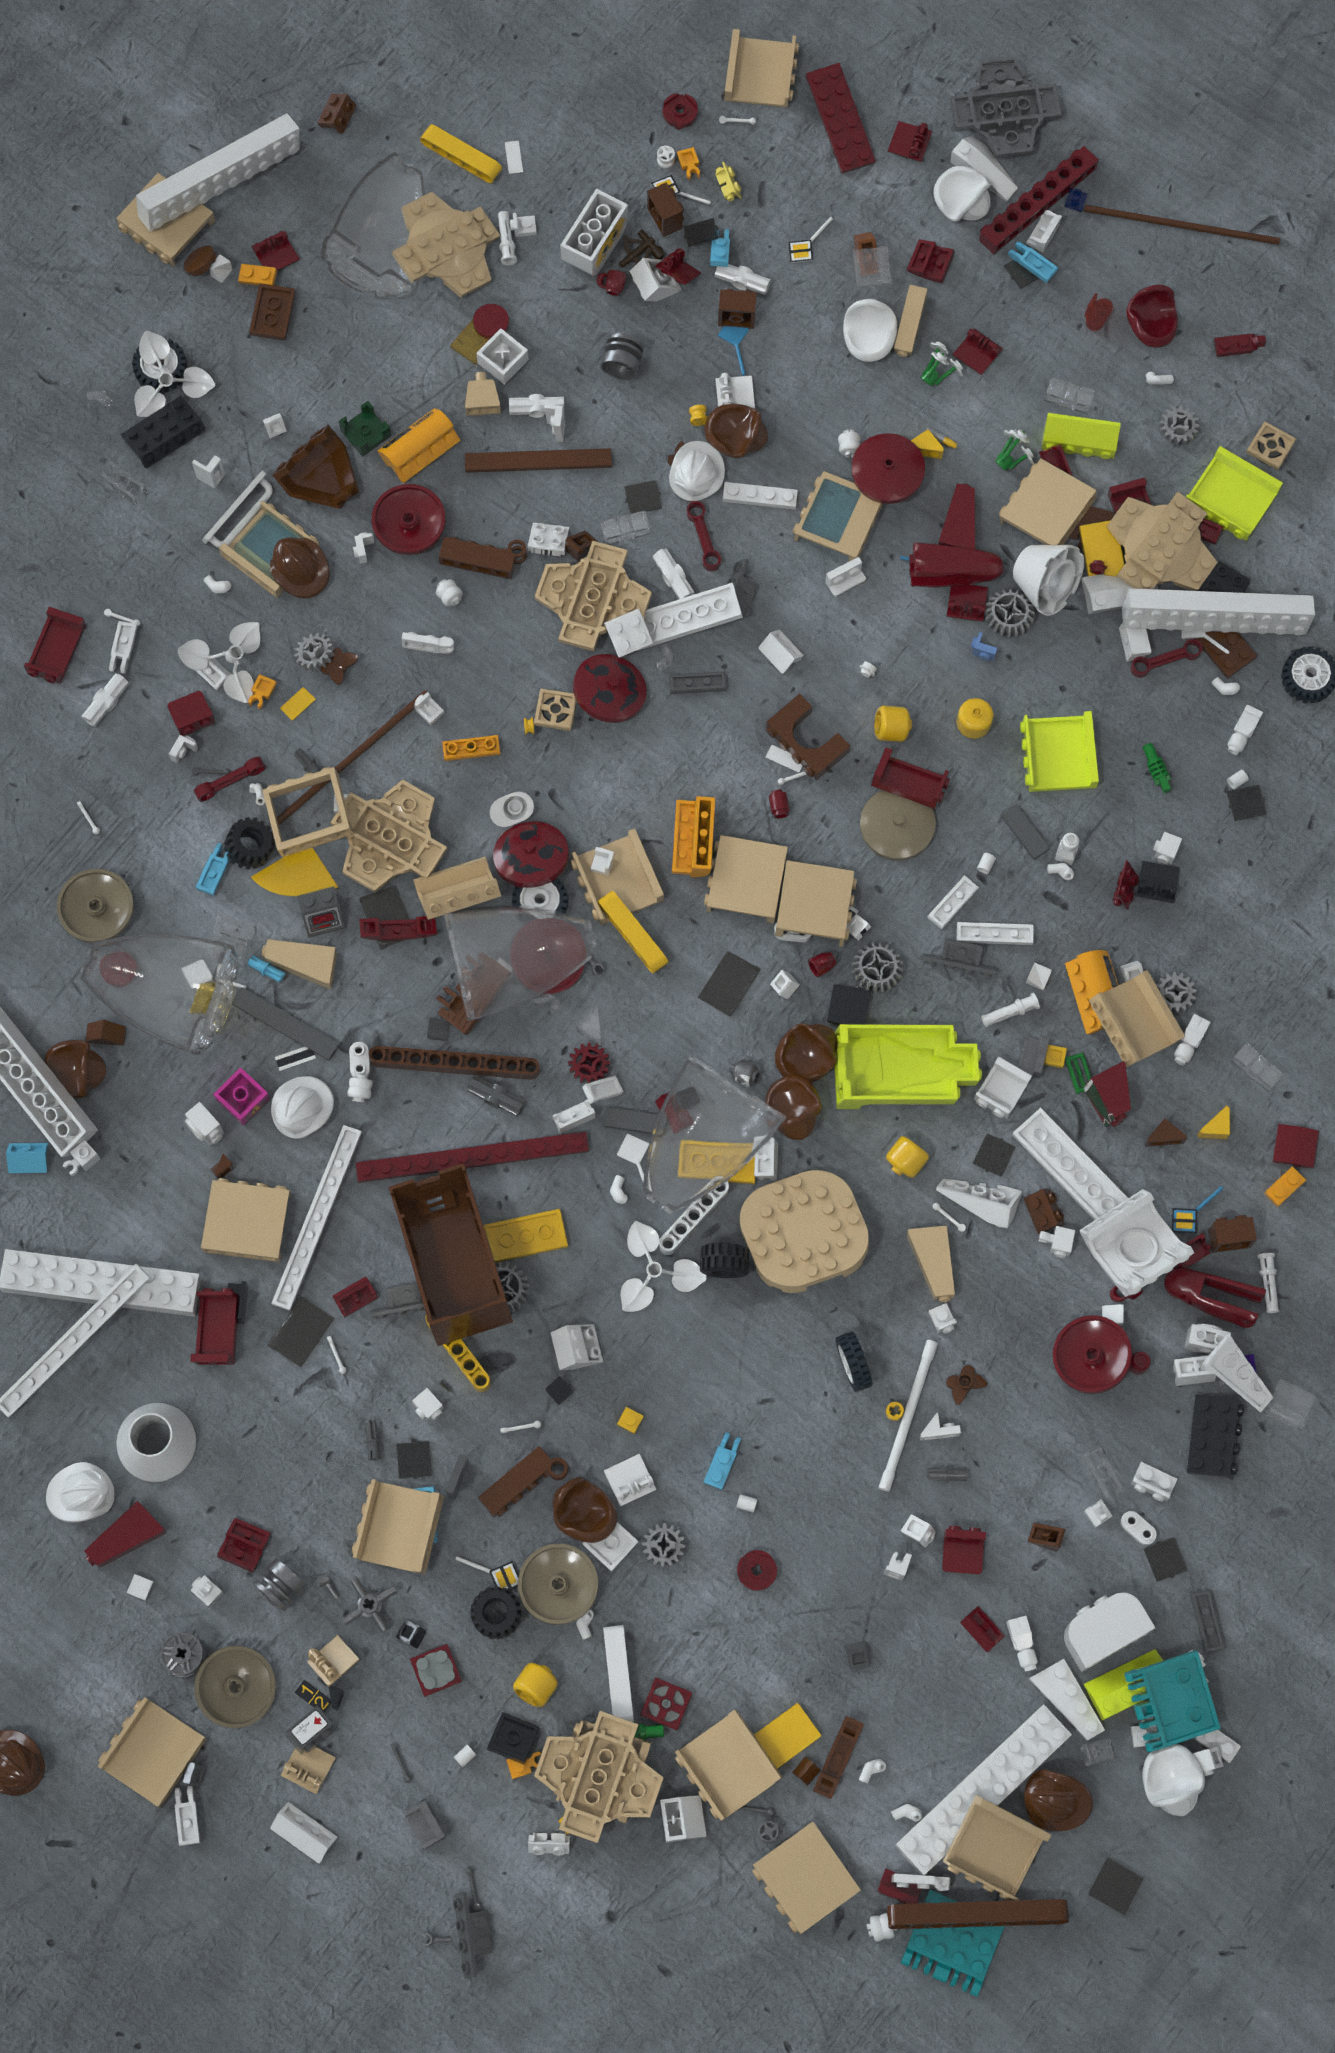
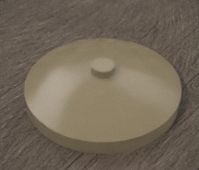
(896, 826)
(95, 905)
(558, 1584)
(234, 1687)

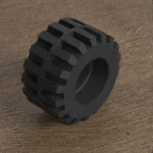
(256, 831)
(724, 1260)
(496, 1630)

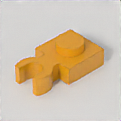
(689, 161)
(262, 689)
(518, 1770)

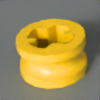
(529, 725)
(892, 1405)

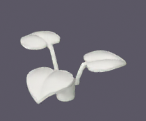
(147, 399)
(244, 640)
(636, 1294)

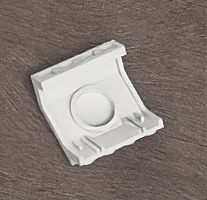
(1134, 1243)

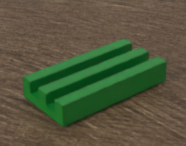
(1074, 1057)

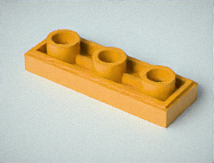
(482, 747)

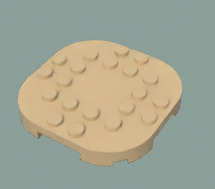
(804, 1230)

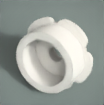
(867, 669)

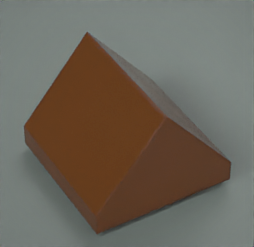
(806, 1771)

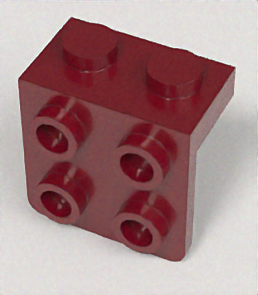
(191, 713)
(963, 1550)

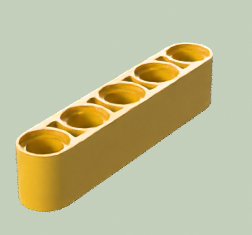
(460, 153)
(632, 932)
(462, 1359)

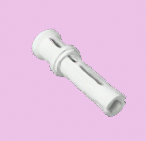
(507, 245)
(1018, 1007)
(1268, 1273)

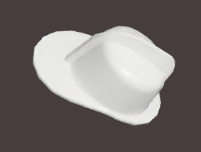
(511, 809)

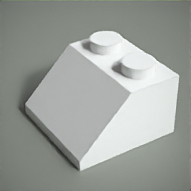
(652, 282)

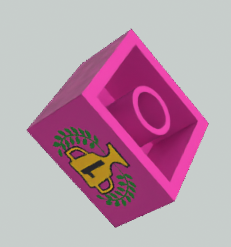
(241, 1096)

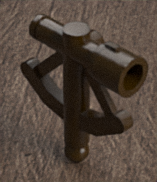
(647, 243)

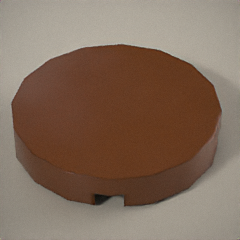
(200, 260)

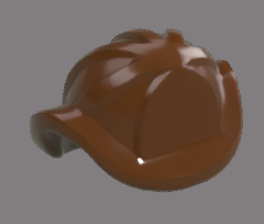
(735, 430)
(300, 567)
(807, 1051)
(76, 1066)
(798, 1101)
(584, 1511)
(20, 1763)
(1057, 1801)

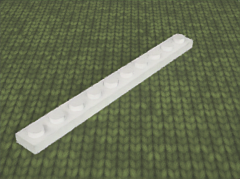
(316, 1218)
(73, 1340)

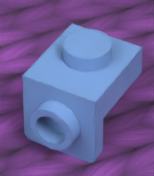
(983, 651)

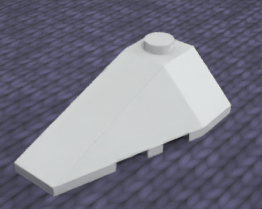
(976, 155)
(1104, 593)
(990, 1204)

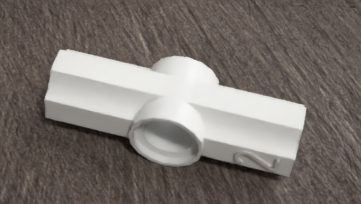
(743, 278)
(532, 405)
(673, 574)
(105, 700)

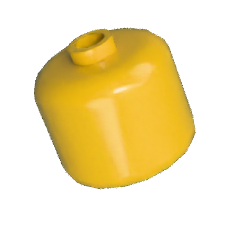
(974, 718)
(892, 723)
(906, 1157)
(535, 1684)

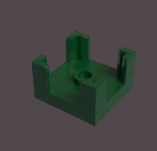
(365, 430)

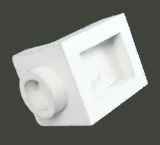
(523, 225)
(179, 748)
(942, 1319)
(919, 1530)

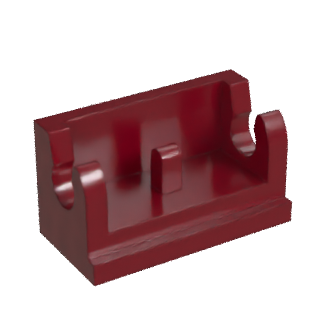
(1056, 457)
(1200, 1250)
(355, 1296)

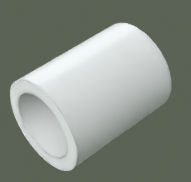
(1237, 779)
(986, 863)
(746, 1503)
(465, 1756)

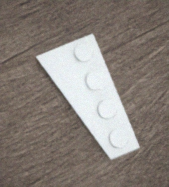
(1234, 1369)
(1066, 1695)

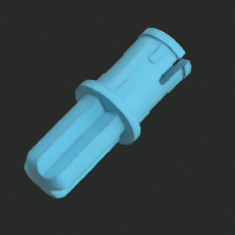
(266, 968)

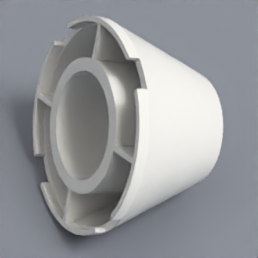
(1049, 575)
(172, 1458)

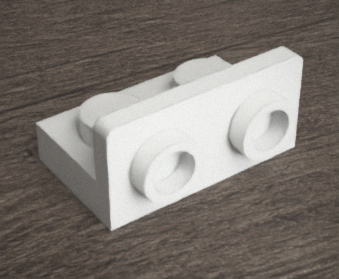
(556, 418)
(845, 577)
(1154, 1482)

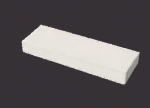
(953, 902)

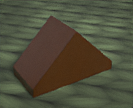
(579, 545)
(105, 1033)
(1165, 1135)
(1046, 1536)

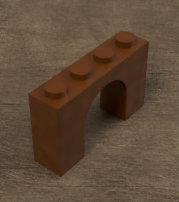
(816, 760)

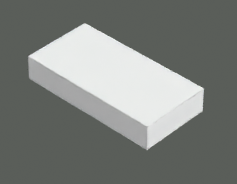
(602, 1089)

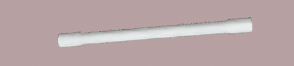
(889, 1473)

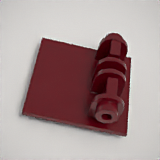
(910, 140)
(275, 251)
(677, 268)
(977, 351)
(967, 602)
(1126, 882)

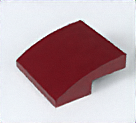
(930, 261)
(1296, 1146)
(243, 1545)

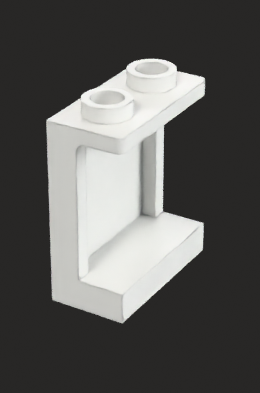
(1002, 1088)

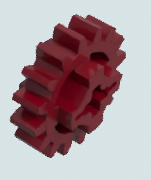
(596, 1060)

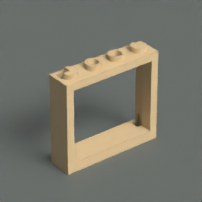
(318, 837)

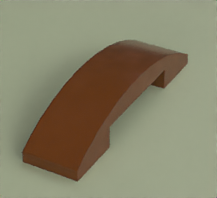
(838, 1757)

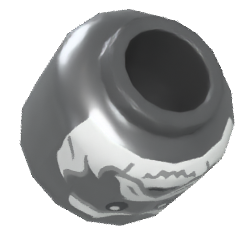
(745, 1073)

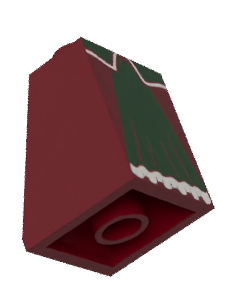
(1110, 1094)

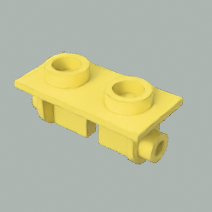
(726, 175)

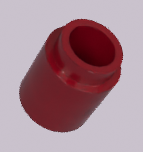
(779, 804)

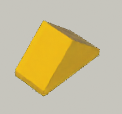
(928, 445)
(1218, 1126)

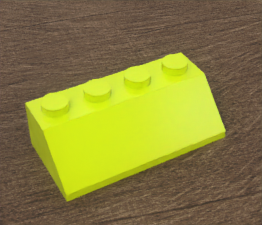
(1081, 435)
(1110, 1691)

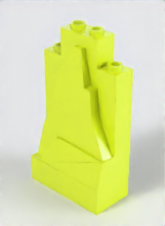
(902, 1065)

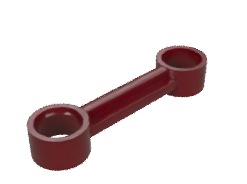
(703, 535)
(1166, 658)
(251, 768)

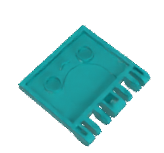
(1176, 1700)
(961, 1948)

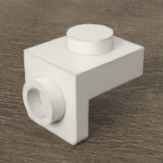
(361, 540)
(428, 708)

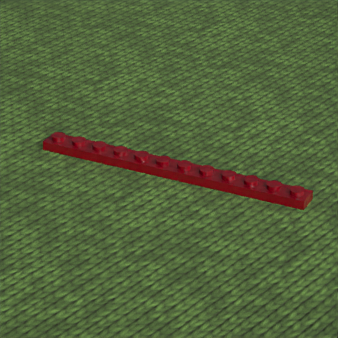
(472, 1157)

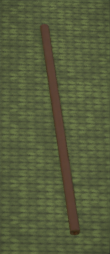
(1182, 224)
(349, 759)

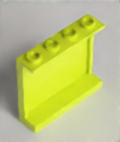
(1234, 493)
(1059, 753)

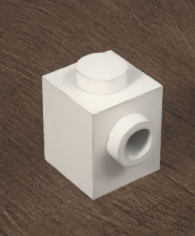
(1166, 848)
(427, 1405)
(1209, 1760)

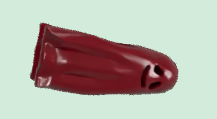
(951, 566)
(1187, 1286)

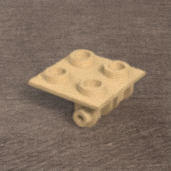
(332, 1660)
(308, 1768)

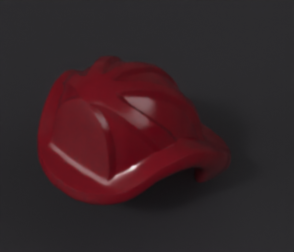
(1153, 315)

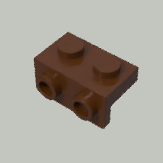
(337, 112)
(1044, 1210)

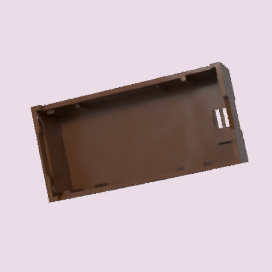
(450, 1255)

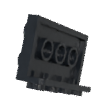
(163, 431)
(1215, 1436)

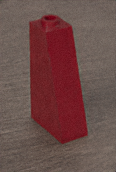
(960, 519)
(125, 1535)

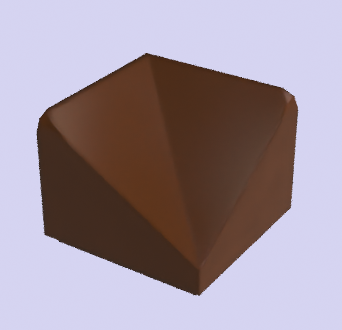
(222, 1168)

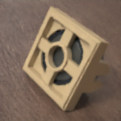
(1269, 445)
(555, 711)

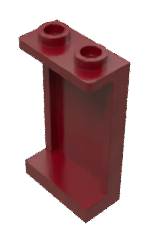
(1133, 489)
(55, 646)
(909, 780)
(216, 1327)

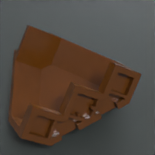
(319, 471)

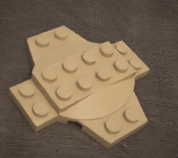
(446, 244)
(1162, 544)
(591, 594)
(390, 836)
(598, 1776)

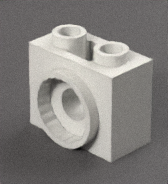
(203, 1124)
(1204, 1338)

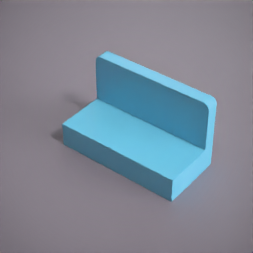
(27, 1157)

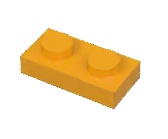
(257, 275)
(1285, 1186)

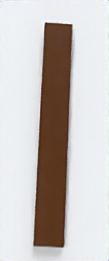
(538, 460)

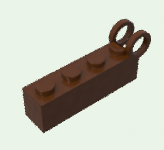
(481, 558)
(519, 1480)

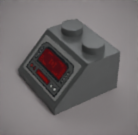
(321, 912)

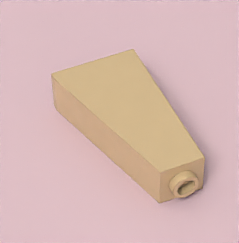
(910, 320)
(307, 961)
(933, 1256)

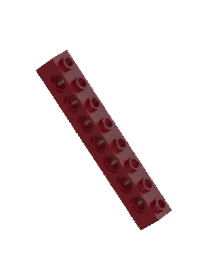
(995, 241)

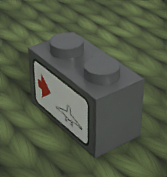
(309, 1730)

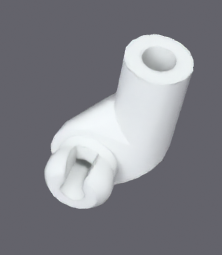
(1153, 379)
(217, 587)
(1226, 688)
(257, 788)
(1062, 869)
(616, 1191)
(583, 1623)
(871, 1768)
(908, 1811)

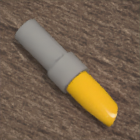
(942, 438)

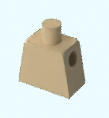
(482, 396)

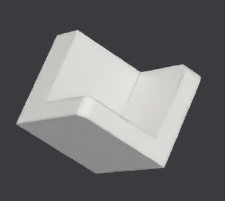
(602, 861)

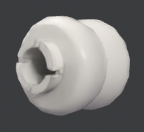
(849, 443)
(449, 592)
(360, 1088)
(879, 1928)

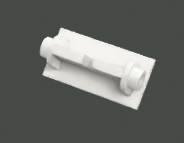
(557, 1845)

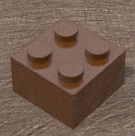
(665, 209)
(737, 308)
(1232, 1234)

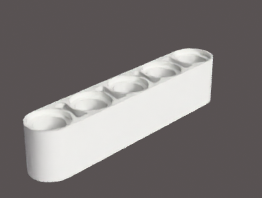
(691, 1225)
(618, 1672)

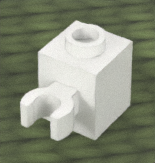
(83, 1156)
(1060, 1241)
(206, 1591)

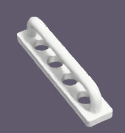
(247, 518)

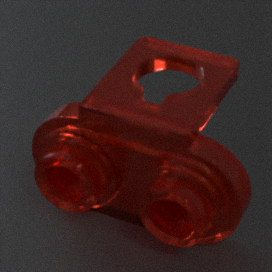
(1097, 312)

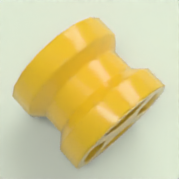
(698, 415)

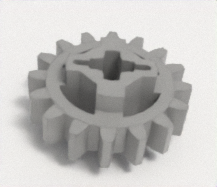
(1179, 417)
(314, 652)
(1182, 992)
(673, 1546)

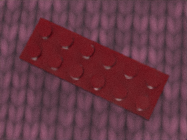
(840, 118)

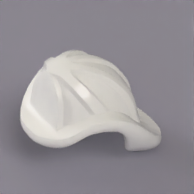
(962, 194)
(869, 329)
(696, 471)
(301, 1106)
(80, 1493)
(1173, 1779)

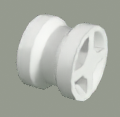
(668, 153)

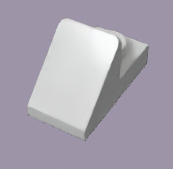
(934, 1431)

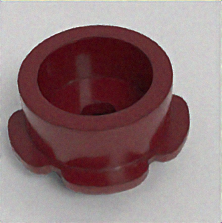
(1097, 567)

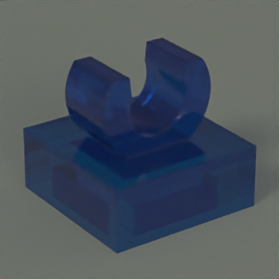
(1075, 199)

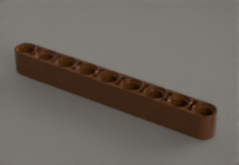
(445, 1058)
(977, 1914)

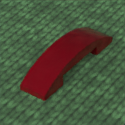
(397, 929)

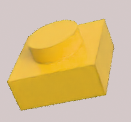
(1055, 1056)
(630, 1420)

